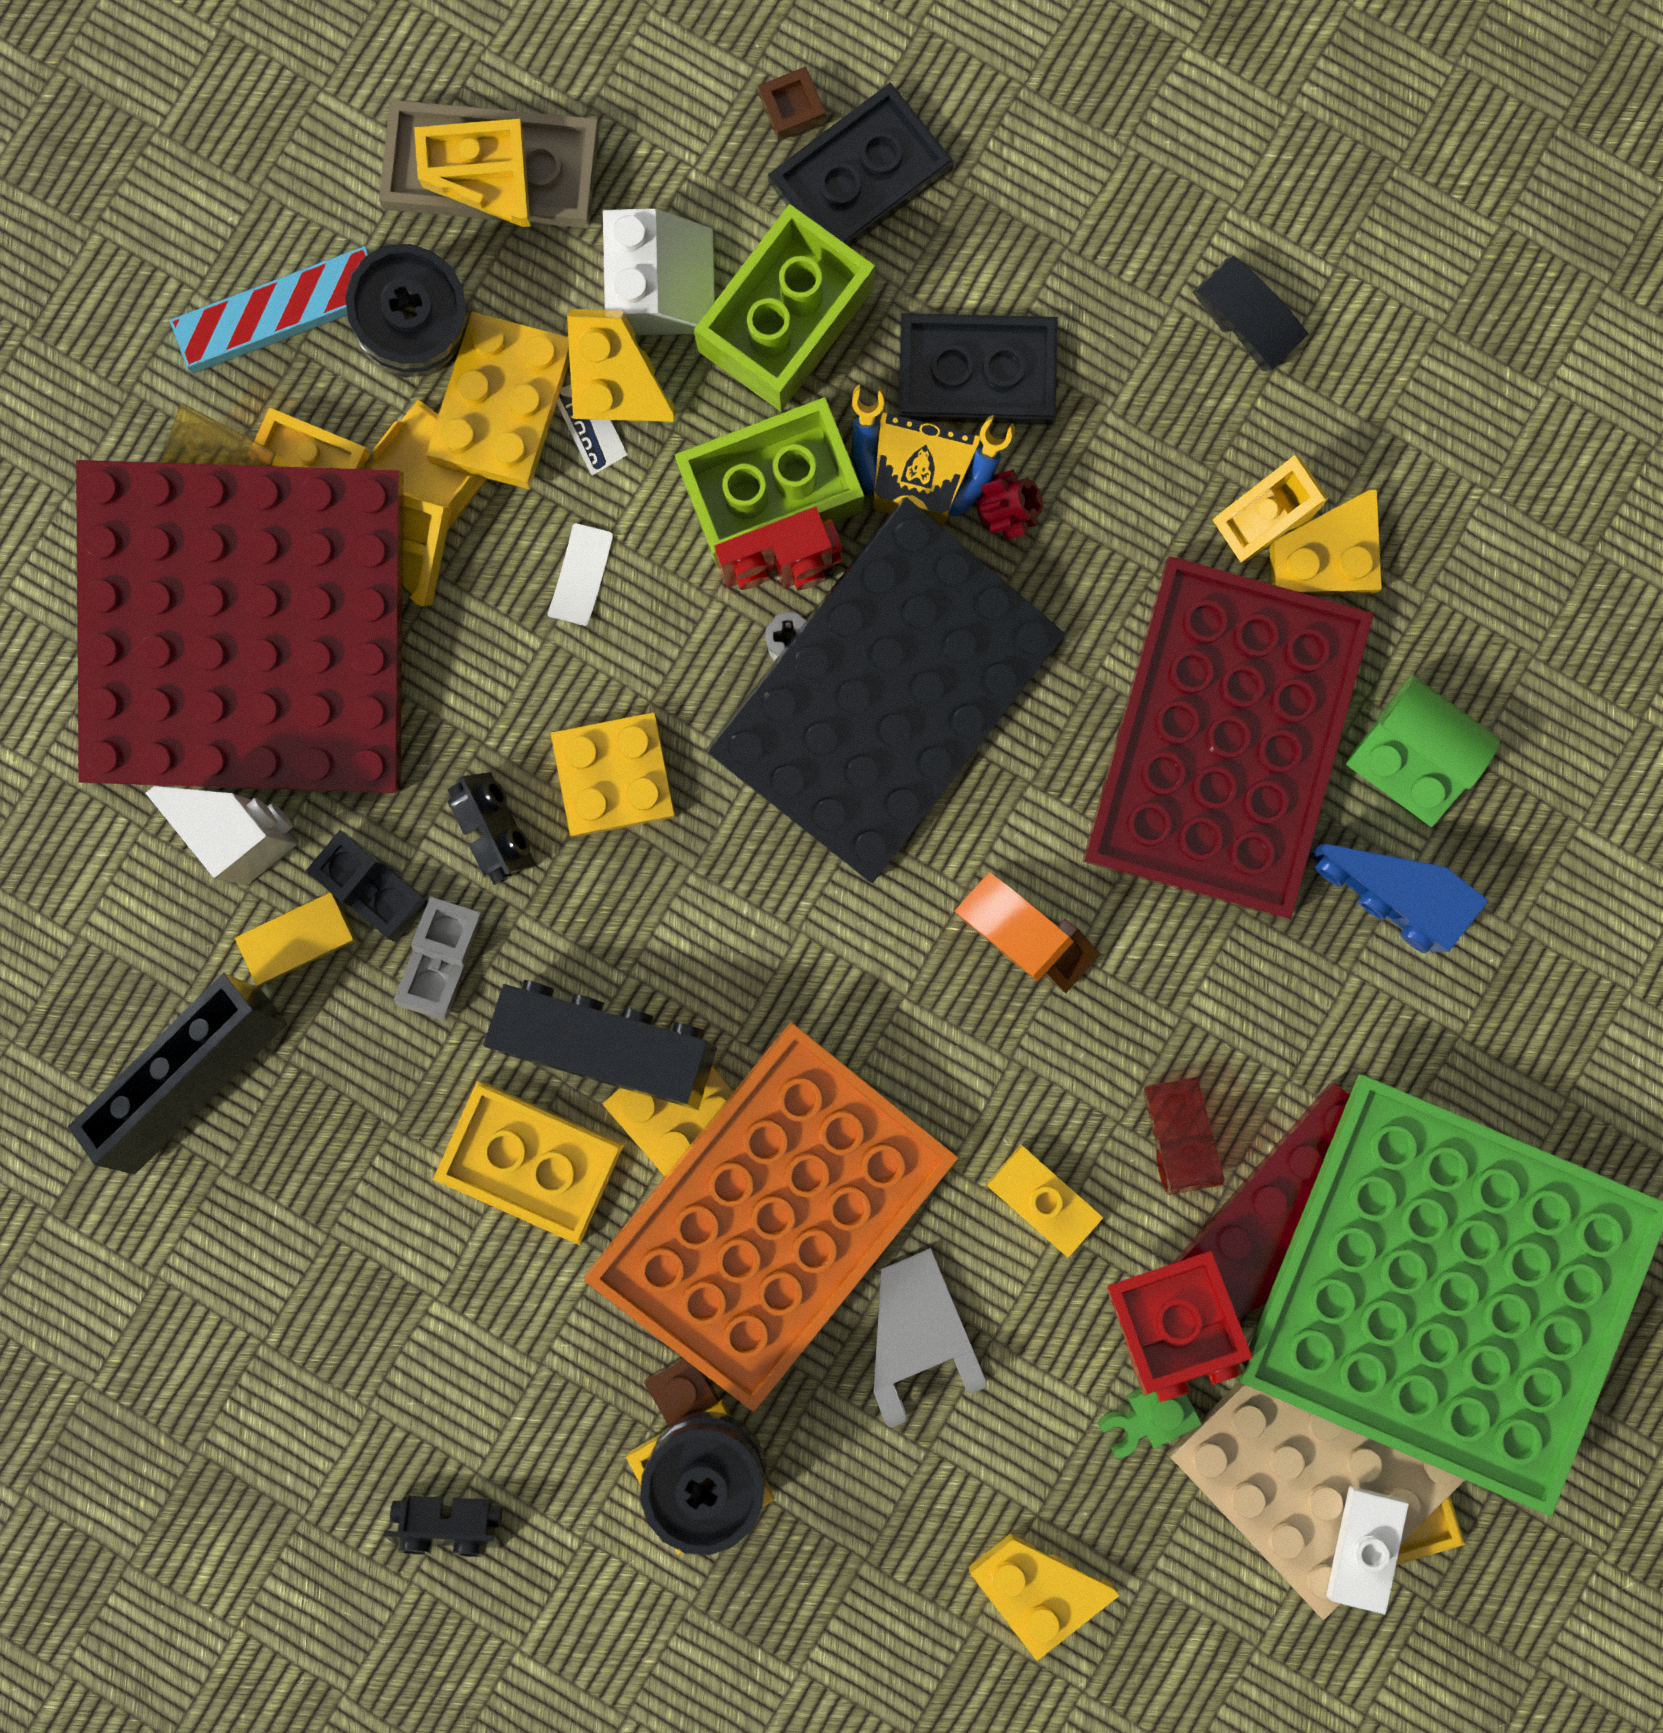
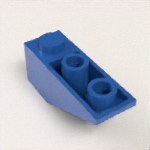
(1418, 896)

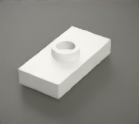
(1367, 1550)

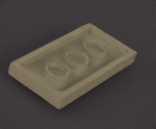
(557, 152)

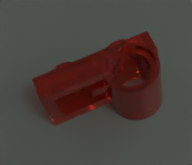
(1183, 1137)

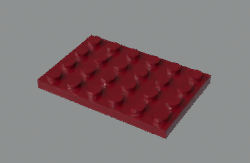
(1228, 738)

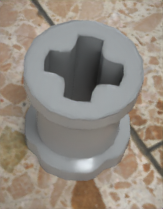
(776, 631)

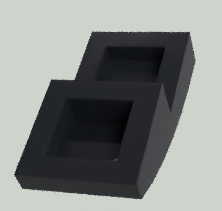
(1251, 310)
(367, 886)

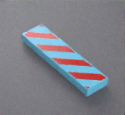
(266, 313)

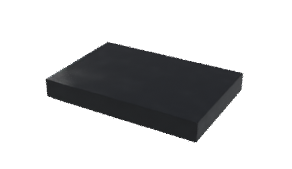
(863, 167)
(978, 368)

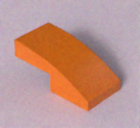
(1013, 926)

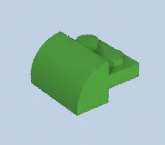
(1423, 751)

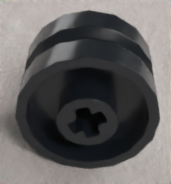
(401, 279)
(697, 1515)

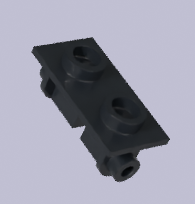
(483, 804)
(422, 1525)

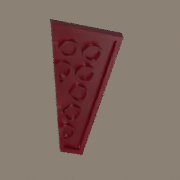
(1262, 1215)

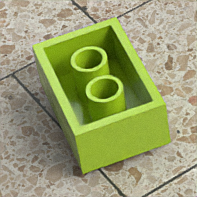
(785, 307)
(771, 474)

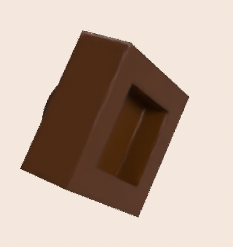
(792, 103)
(1074, 960)
(680, 1390)

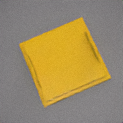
(405, 450)

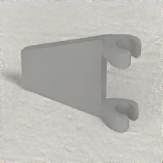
(917, 1332)

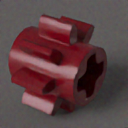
(1009, 505)

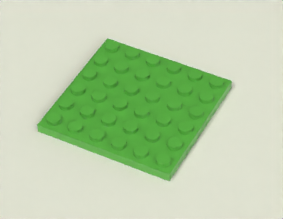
(1454, 1294)

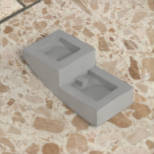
(438, 958)

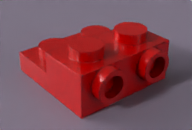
(796, 547)
(1179, 1326)

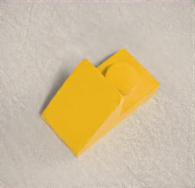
(1271, 508)

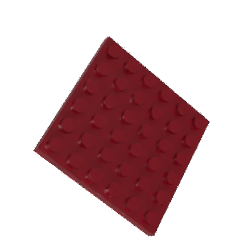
(239, 626)

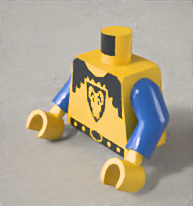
(921, 461)

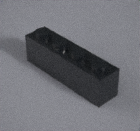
(601, 1045)
(177, 1075)

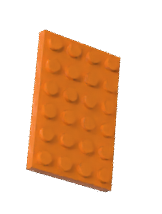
(770, 1217)

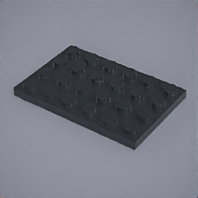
(886, 690)

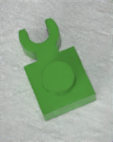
(1152, 1419)

